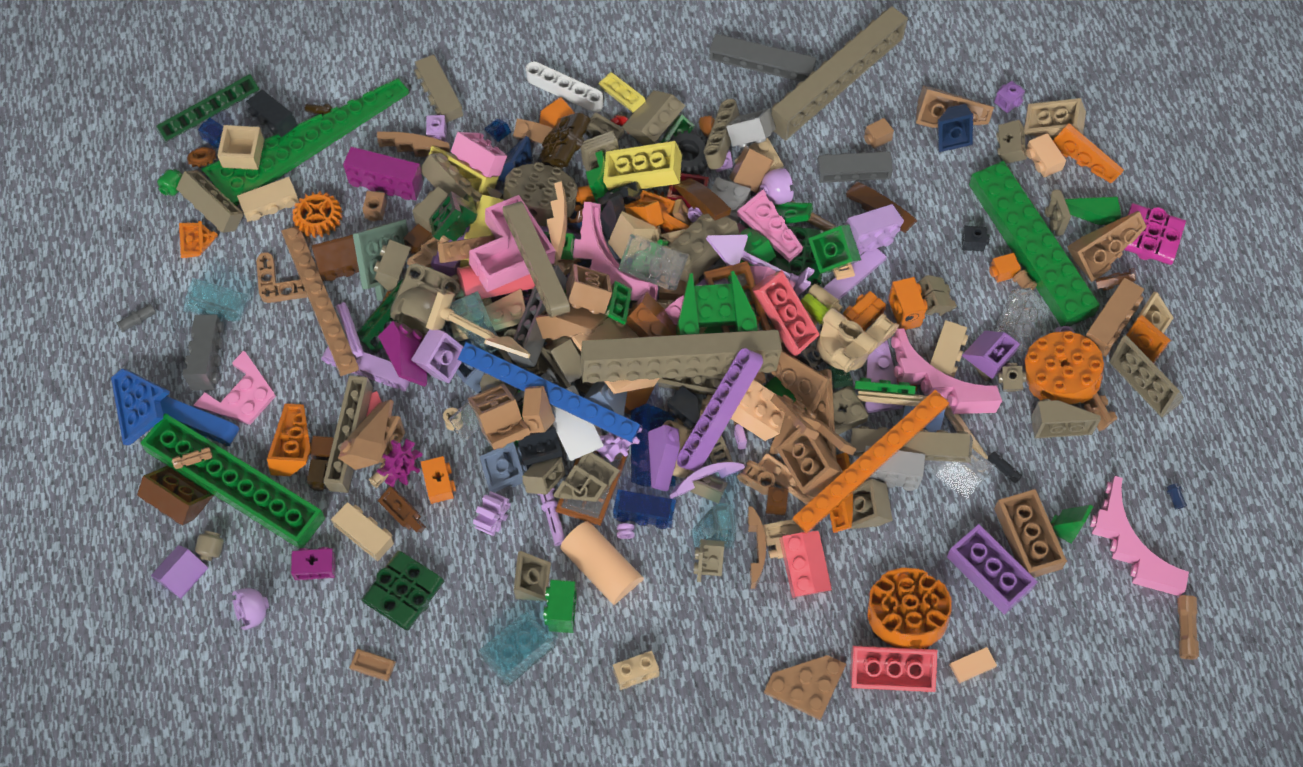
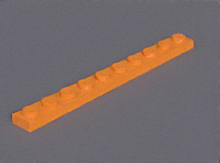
(870, 461)

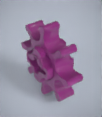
(399, 462)

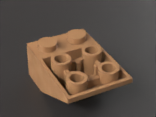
(569, 324)

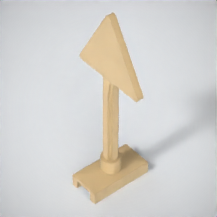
(441, 312)

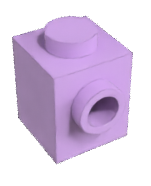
(436, 127)

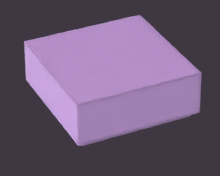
(740, 437)

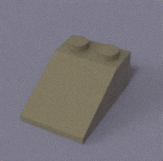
(1062, 420)

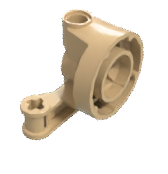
(846, 344)

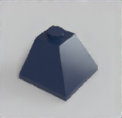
(955, 128)
(516, 157)

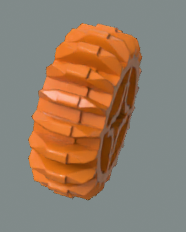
(317, 223)

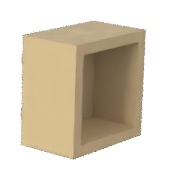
(240, 147)

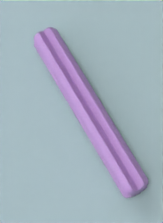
(350, 330)

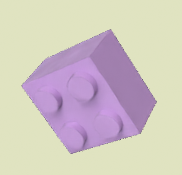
(438, 355)

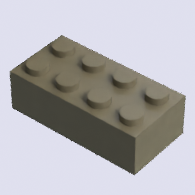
(694, 243)

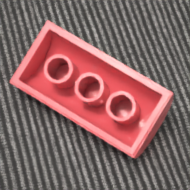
(470, 284)
(786, 312)
(893, 668)

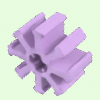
(491, 513)

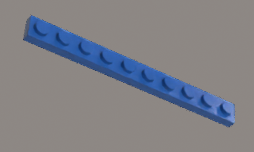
(556, 395)

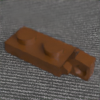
(401, 510)

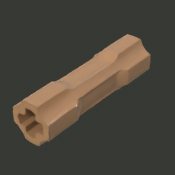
(1188, 627)

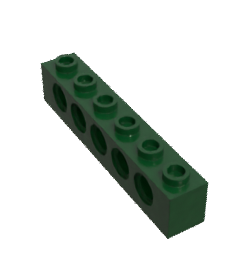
(207, 108)

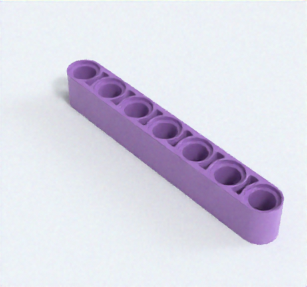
(720, 410)

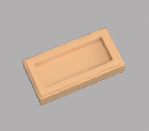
(973, 665)

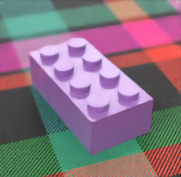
(991, 569)

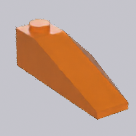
(290, 443)

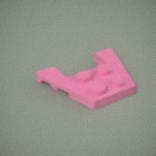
(245, 399)

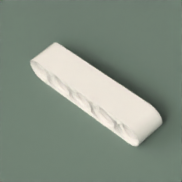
(564, 86)

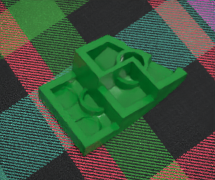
(595, 178)

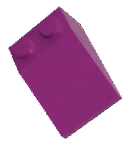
(400, 345)

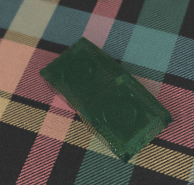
(840, 377)

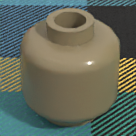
(209, 545)

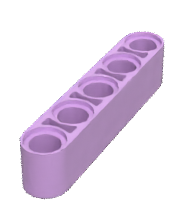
(375, 369)

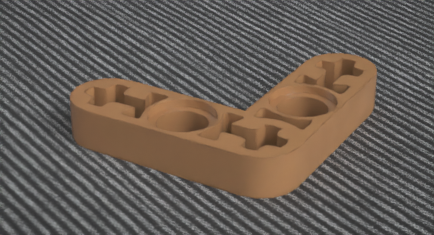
(271, 285)

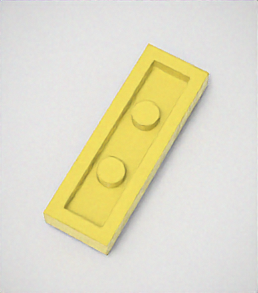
(622, 92)

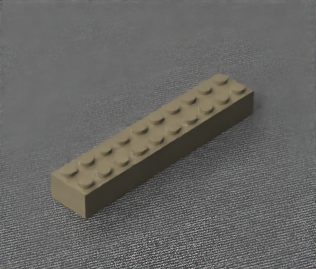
(838, 72)
(674, 355)

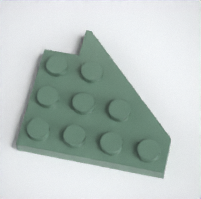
(368, 248)

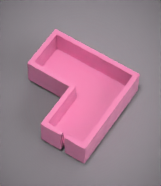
(501, 260)

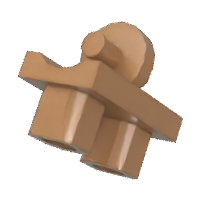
(1097, 405)

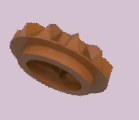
(201, 157)

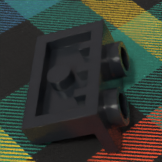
(629, 192)

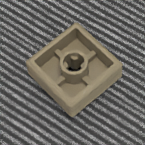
(603, 142)
(855, 411)

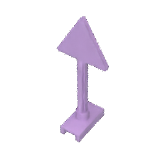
(731, 251)

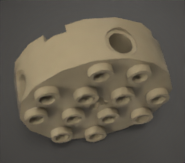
(537, 188)

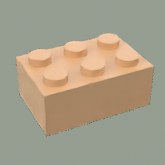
(758, 412)

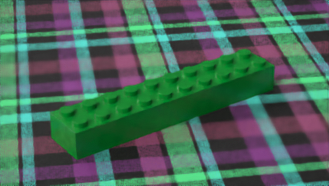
(1033, 244)
(235, 482)

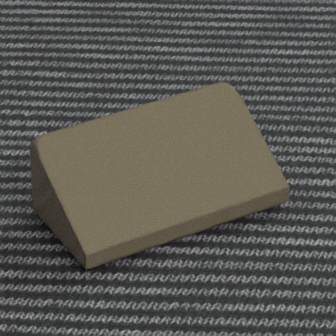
(709, 487)

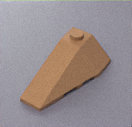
(934, 103)
(1101, 247)

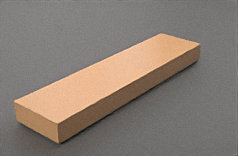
(783, 477)

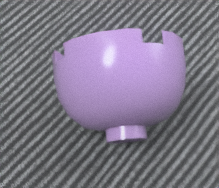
(777, 186)
(250, 607)

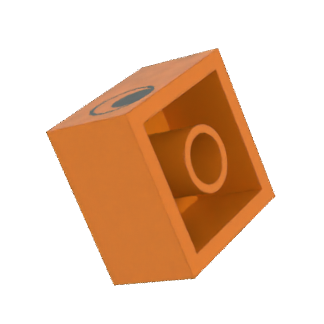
(907, 303)

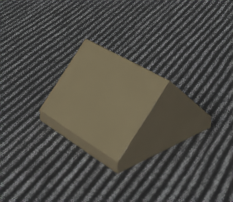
(531, 577)

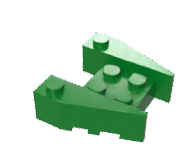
(715, 307)

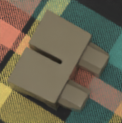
(936, 295)

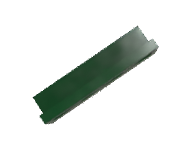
(375, 324)

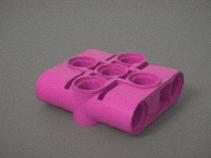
(1161, 233)

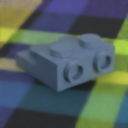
(503, 467)

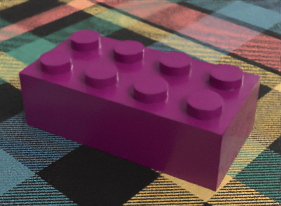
(383, 173)

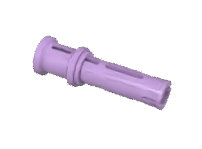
(549, 506)

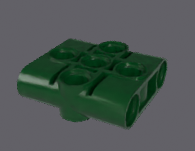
(805, 259)
(383, 594)

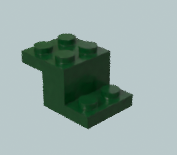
(453, 217)

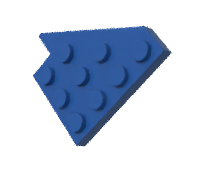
(136, 404)

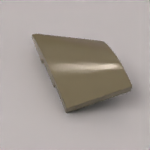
(588, 479)

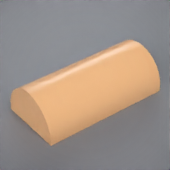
(600, 562)

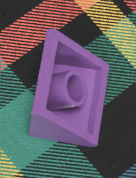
(179, 571)

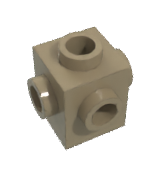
(1009, 384)

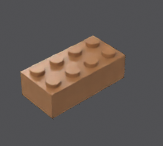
(1115, 315)
(1030, 533)

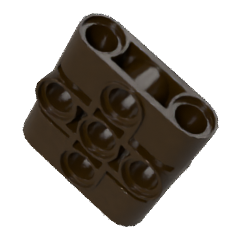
(564, 140)

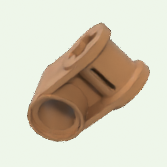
(754, 475)

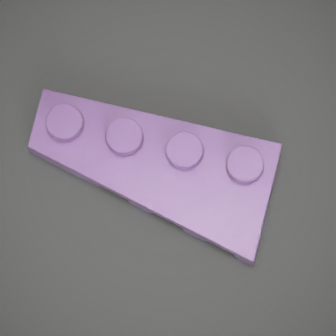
(881, 368)

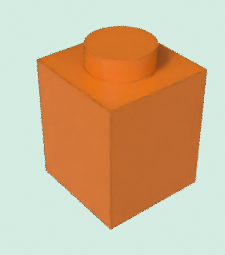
(1004, 267)

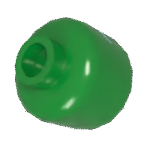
(169, 181)

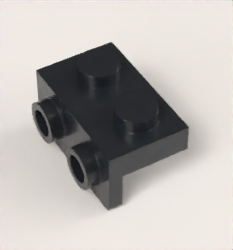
(540, 447)

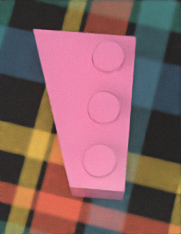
(479, 153)

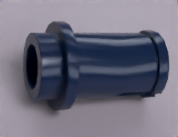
(1176, 496)

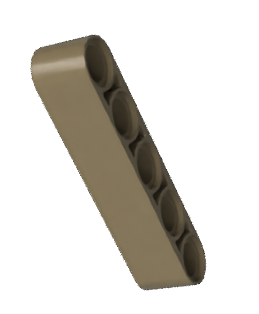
(719, 140)

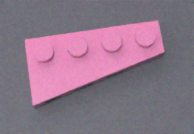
(763, 218)

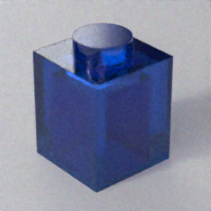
(211, 132)

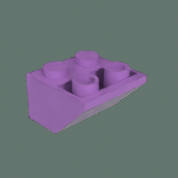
(991, 352)

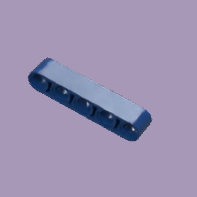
(200, 421)

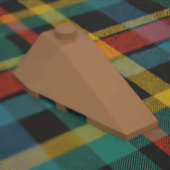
(367, 441)

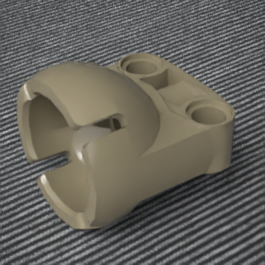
(417, 296)

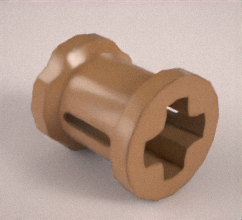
(1024, 280)

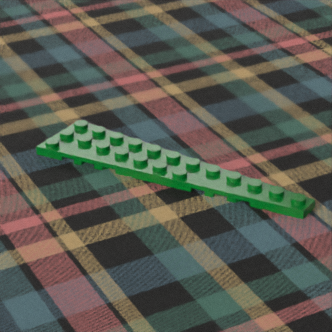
(303, 142)

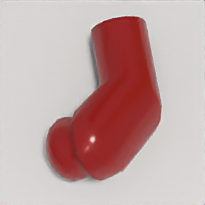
(619, 120)

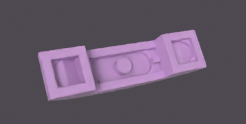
(724, 469)

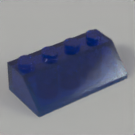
(649, 418)

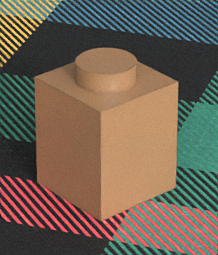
(878, 133)

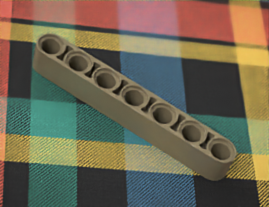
(536, 259)

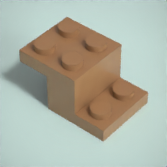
(499, 416)

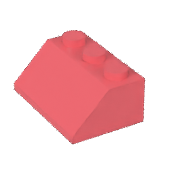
(805, 563)

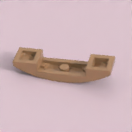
(755, 525)

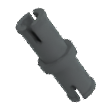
(136, 318)

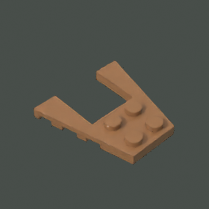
(809, 423)

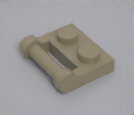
(1060, 216)

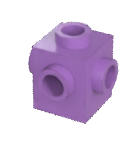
(1009, 96)

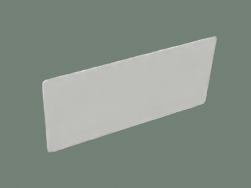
(575, 434)

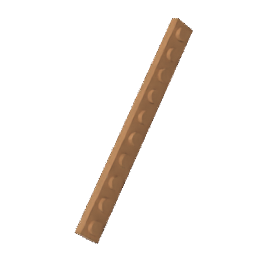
(320, 301)

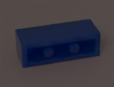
(644, 509)

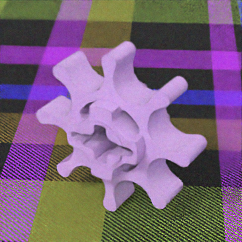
(613, 445)

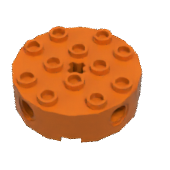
(1064, 367)
(909, 608)

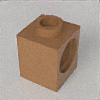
(377, 200)

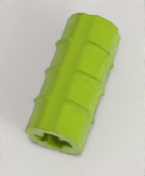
(814, 307)

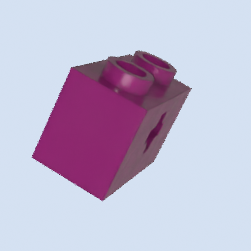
(323, 566)

